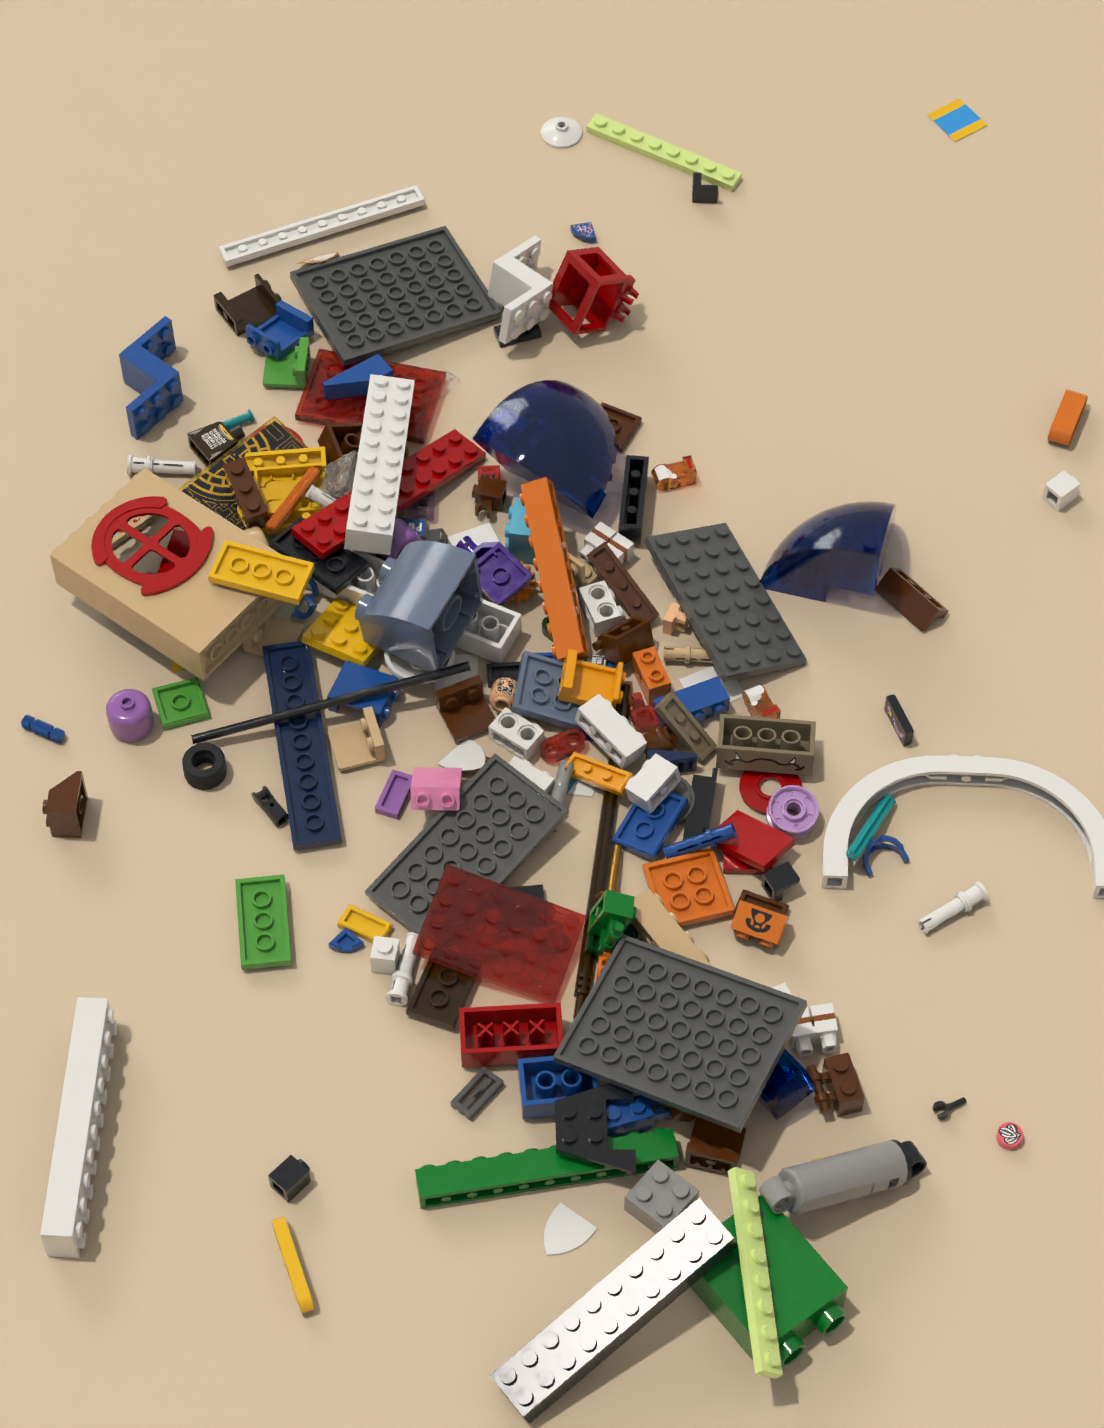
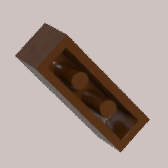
(246, 493)

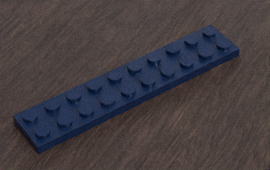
(301, 747)

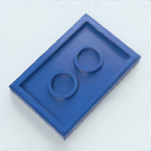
(647, 832)

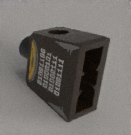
(213, 441)

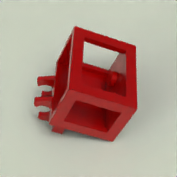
(594, 287)

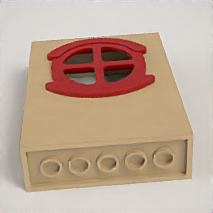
(171, 610)

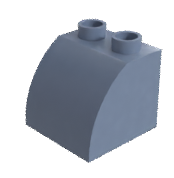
(422, 603)

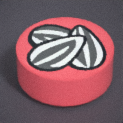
(1009, 1136)

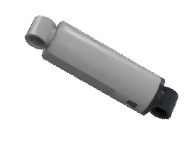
(842, 1177)

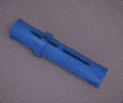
(701, 841)

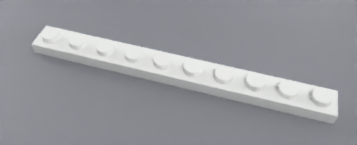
(321, 225)

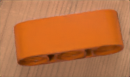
(1067, 417)

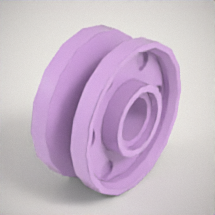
(797, 799)

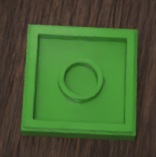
(180, 703)

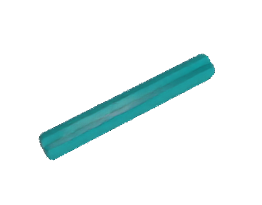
(870, 827)

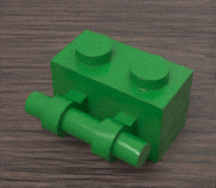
(611, 917)

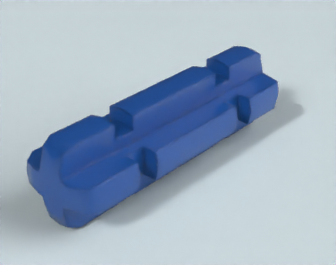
(43, 728)

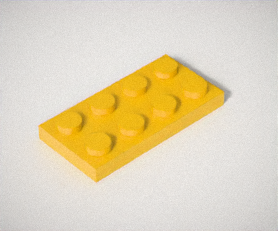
(261, 572)

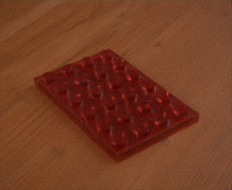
(317, 410)
(499, 934)

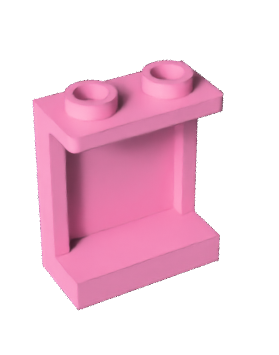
(436, 788)

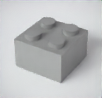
(659, 1197)

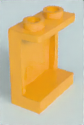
(585, 680)

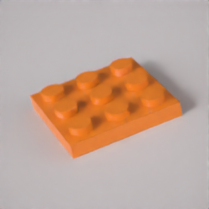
(690, 887)

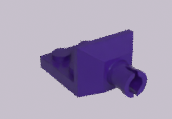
(498, 570)

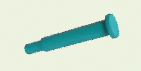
(230, 423)

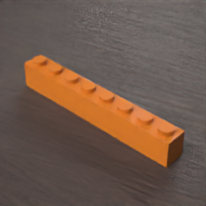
(554, 569)

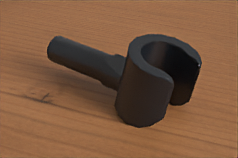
(947, 1107)

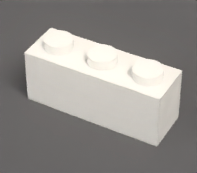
(611, 731)

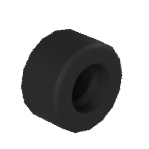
(201, 754)

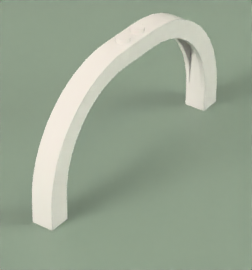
(969, 772)

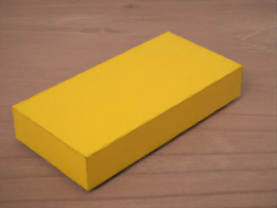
(364, 924)

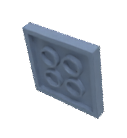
(538, 692)

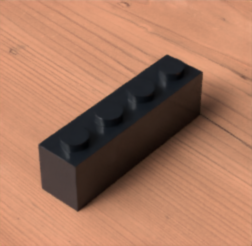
(633, 498)

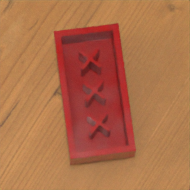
(509, 1033)

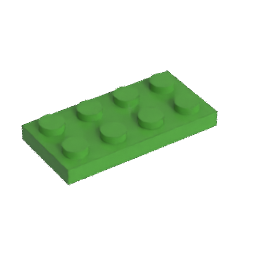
(263, 922)

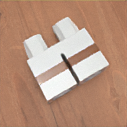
(621, 546)
(815, 1027)

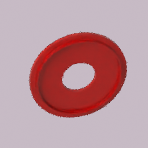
(750, 787)

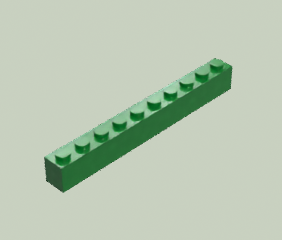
(535, 1170)

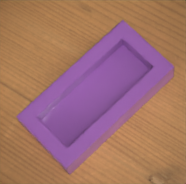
(394, 795)

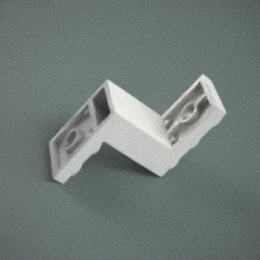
(520, 289)

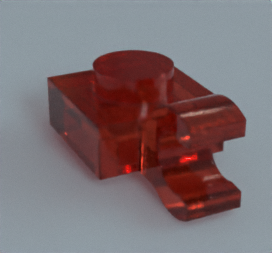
(642, 716)

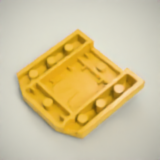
(279, 473)

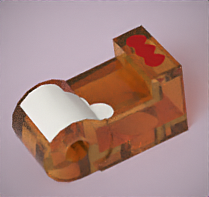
(675, 474)
(759, 703)

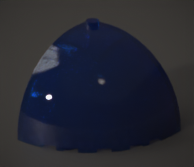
(556, 435)
(833, 549)

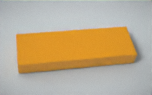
(599, 774)

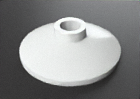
(561, 132)

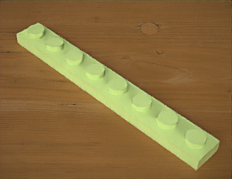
(663, 152)
(755, 1273)

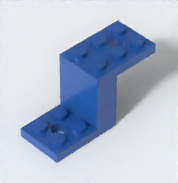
(151, 377)

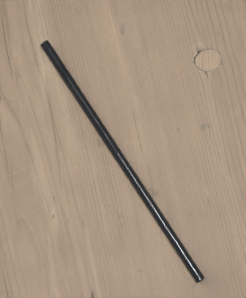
(330, 702)

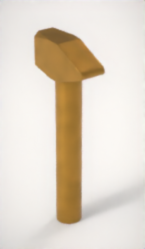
(614, 870)

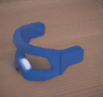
(297, 614)
(877, 844)

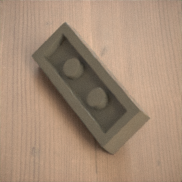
(685, 726)

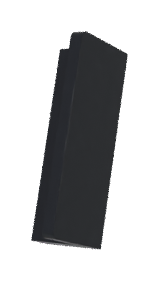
(700, 817)

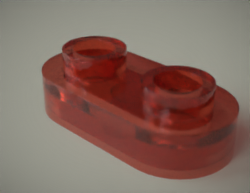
(561, 745)

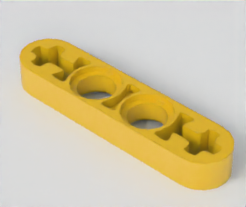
(292, 1265)

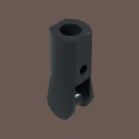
(270, 807)

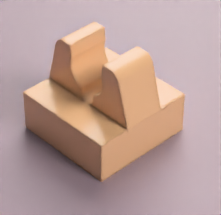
(674, 620)

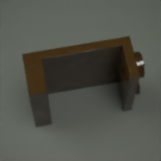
(250, 307)

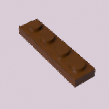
(622, 583)

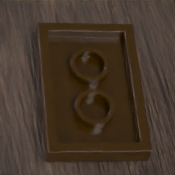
(440, 995)

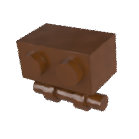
(625, 639)
(841, 1083)

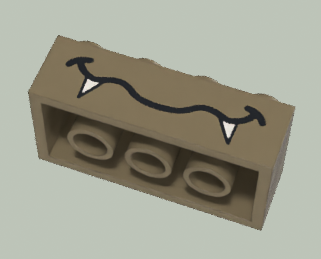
(766, 744)

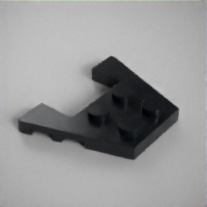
(583, 1128)

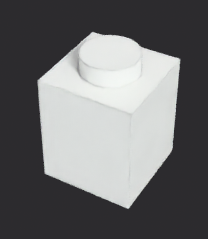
(1061, 490)
(385, 955)

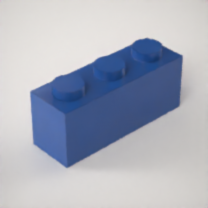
(702, 699)

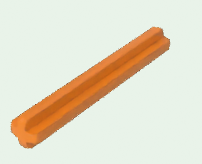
(292, 500)

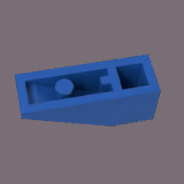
(356, 379)

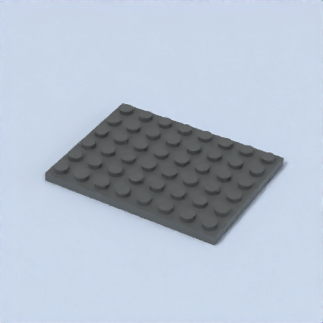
(395, 295)
(681, 1032)

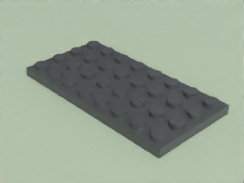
(725, 602)
(490, 835)

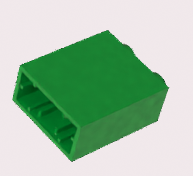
(802, 1286)

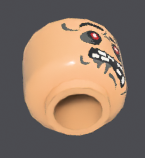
(502, 693)

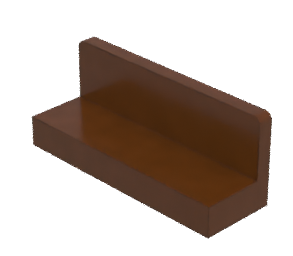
(910, 598)

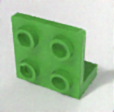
(291, 369)

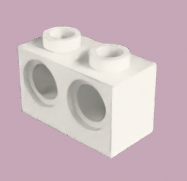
(597, 602)
(513, 738)

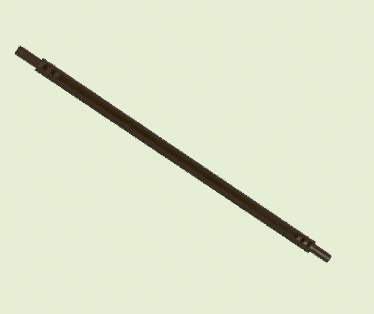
(599, 870)

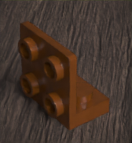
(464, 708)
(714, 1147)

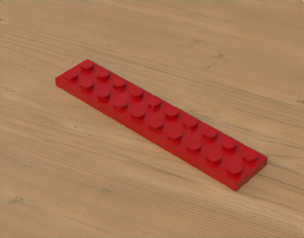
(421, 475)

